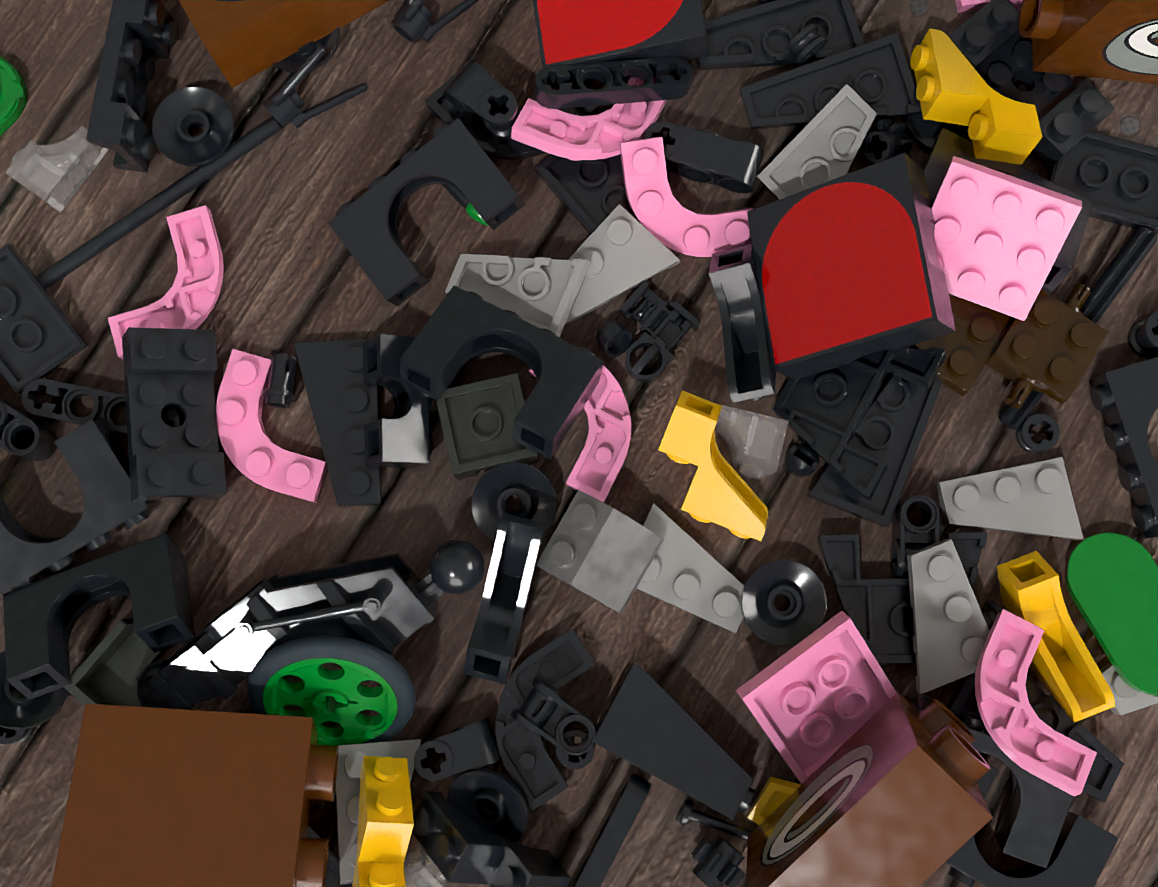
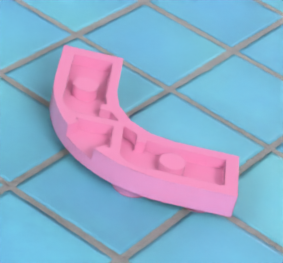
(585, 136)
(664, 216)
(195, 285)
(245, 439)
(606, 441)
(1009, 716)

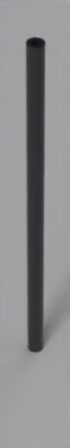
(157, 203)

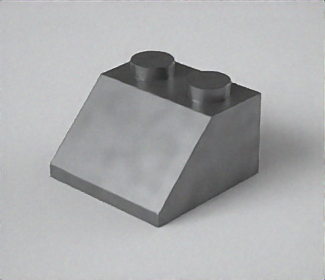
(600, 551)

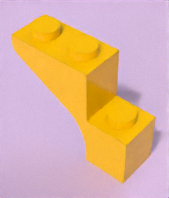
(958, 95)
(716, 489)
(1061, 660)
(383, 822)

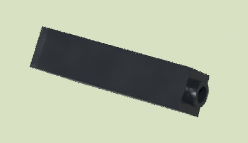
(667, 743)

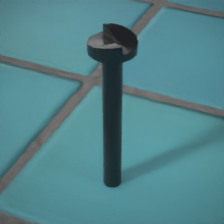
(687, 813)

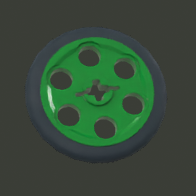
(334, 693)

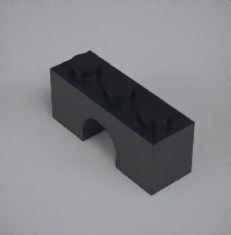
(405, 437)

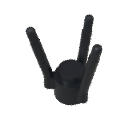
(413, 20)
(286, 104)

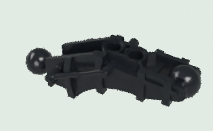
(359, 600)

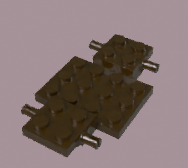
(1037, 354)

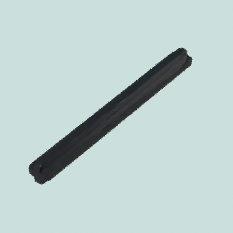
(1095, 305)

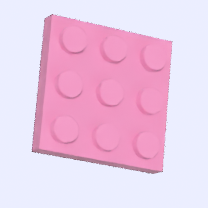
(998, 235)
(817, 695)

